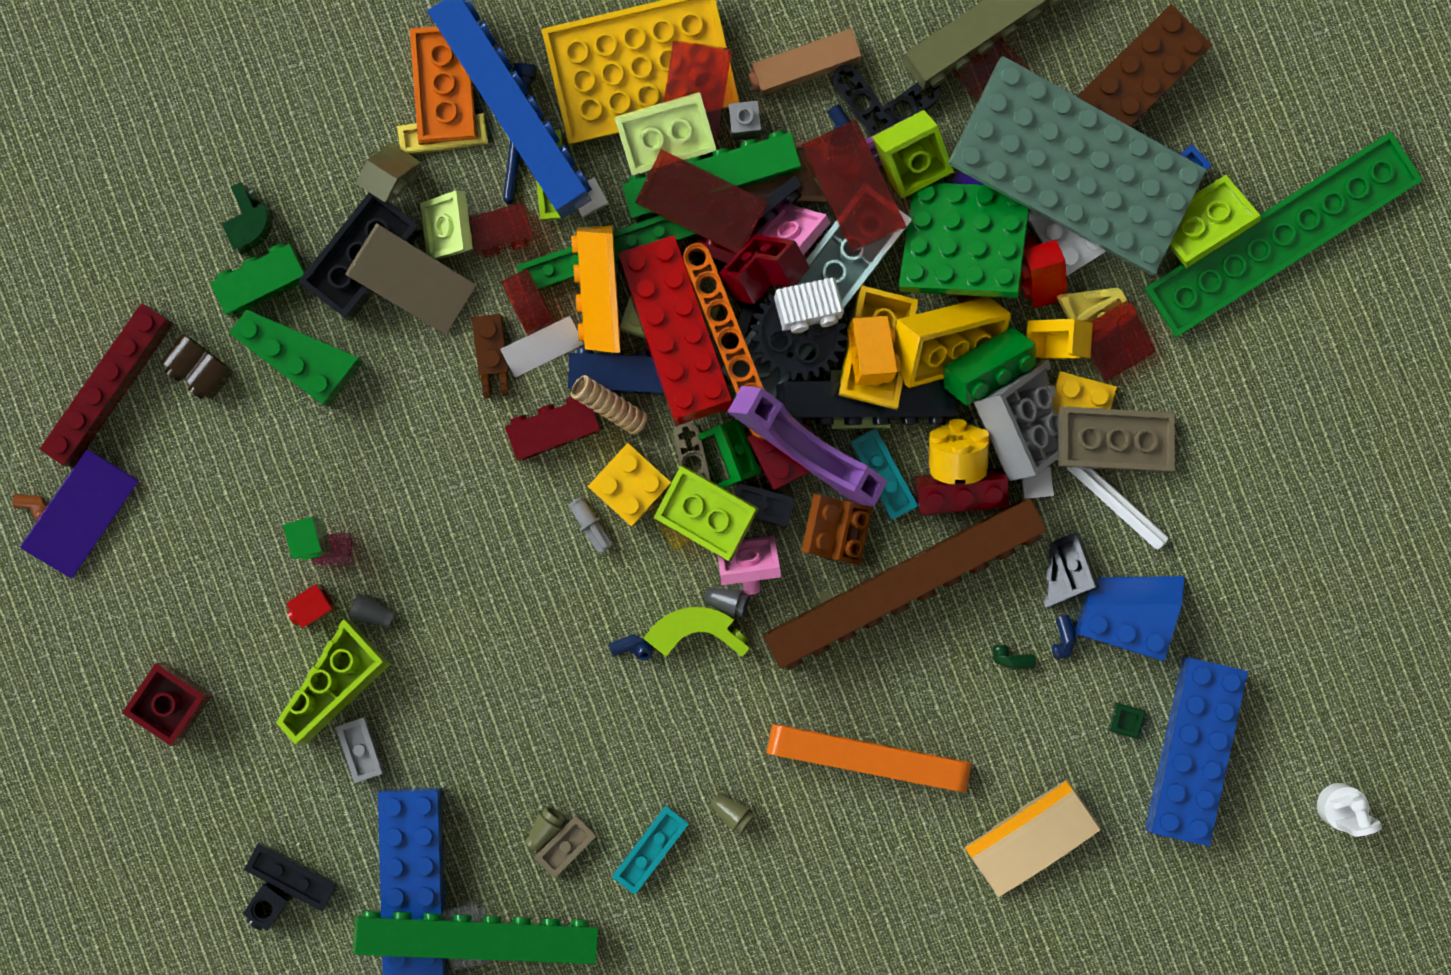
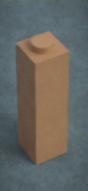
(804, 63)

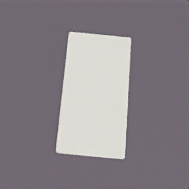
(541, 346)

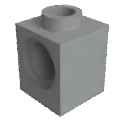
(744, 120)

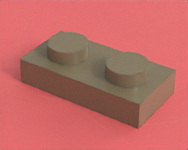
(565, 846)

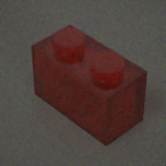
(501, 230)

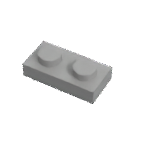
(359, 750)

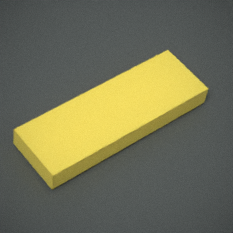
(409, 139)

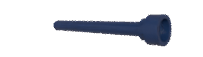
(527, 73)

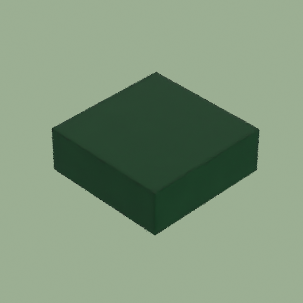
(1127, 720)

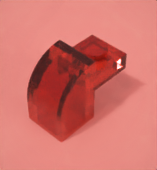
(527, 302)

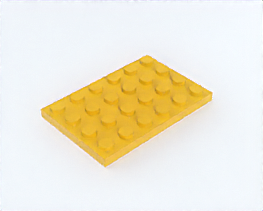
(623, 60)

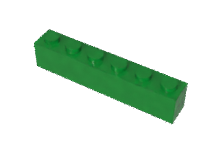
(742, 167)

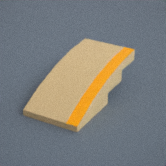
(1033, 838)

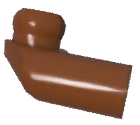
(33, 502)

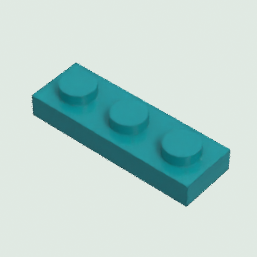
(874, 453)
(650, 849)

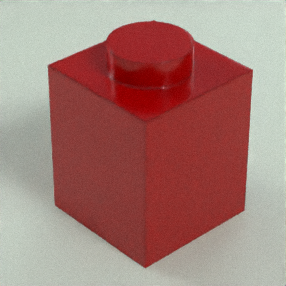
(310, 606)

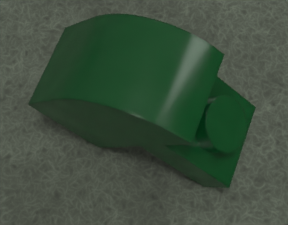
(250, 227)

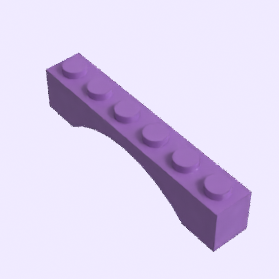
(776, 425)

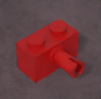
(1043, 272)

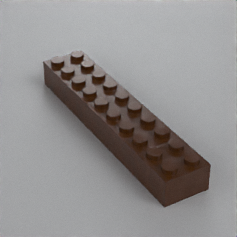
(904, 582)

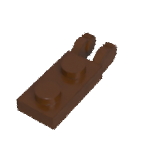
(489, 341)

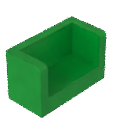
(734, 451)
(307, 538)

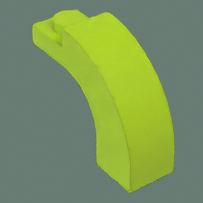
(688, 620)

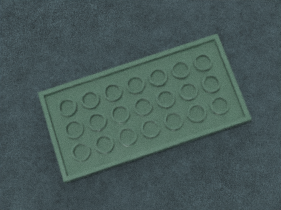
(1076, 166)

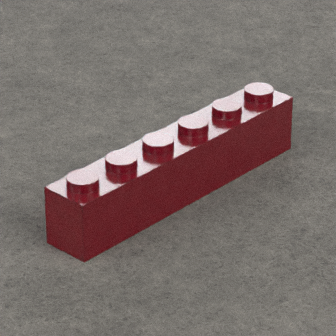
(106, 386)

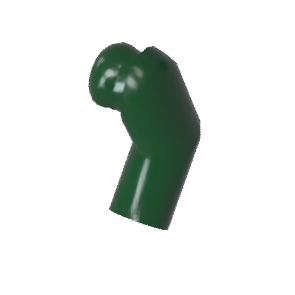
(1013, 662)

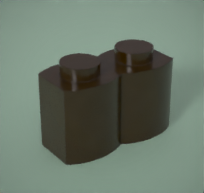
(197, 367)

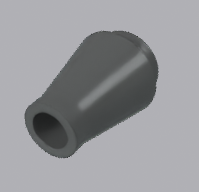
(727, 601)
(370, 611)

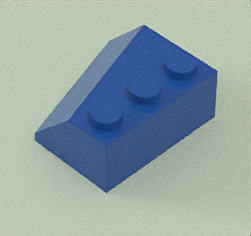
(1133, 613)

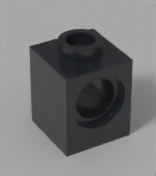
(273, 895)

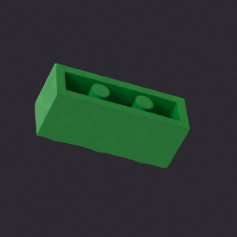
(258, 279)
(989, 366)

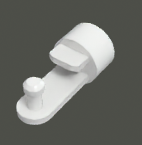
(1346, 810)

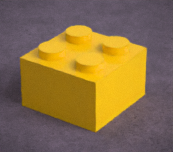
(630, 485)

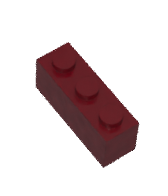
(551, 428)
(940, 497)

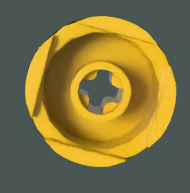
(958, 452)

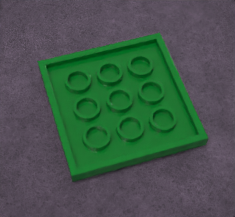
(964, 242)

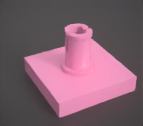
(797, 225)
(753, 562)

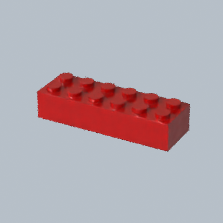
(674, 330)

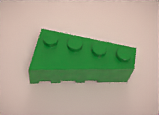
(302, 359)

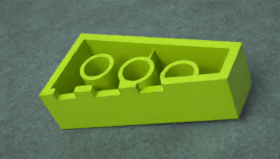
(334, 682)

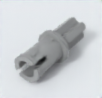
(590, 524)

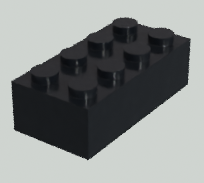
(327, 273)

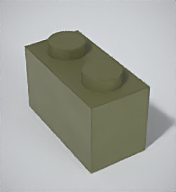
(389, 173)

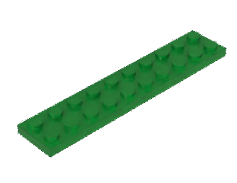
(1284, 234)

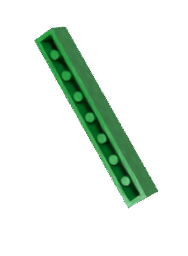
(474, 938)

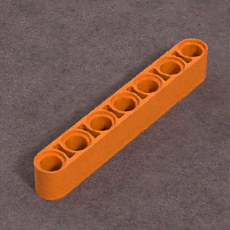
(728, 326)
(869, 758)

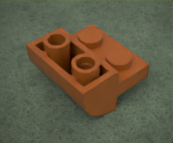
(836, 529)

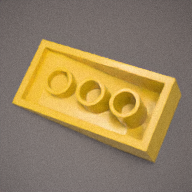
(874, 303)

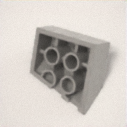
(1023, 423)

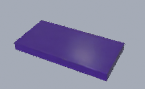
(78, 513)

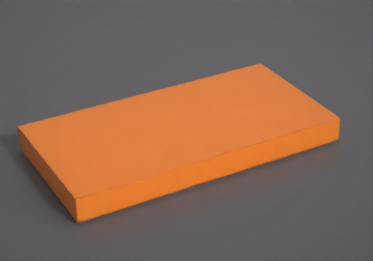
(441, 90)

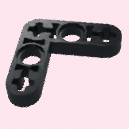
(887, 112)

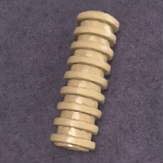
(609, 405)

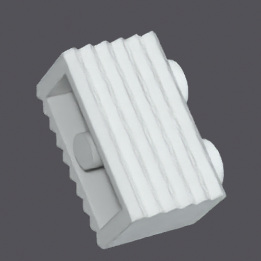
(809, 305)

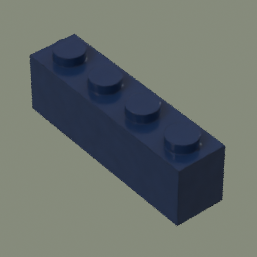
(616, 371)

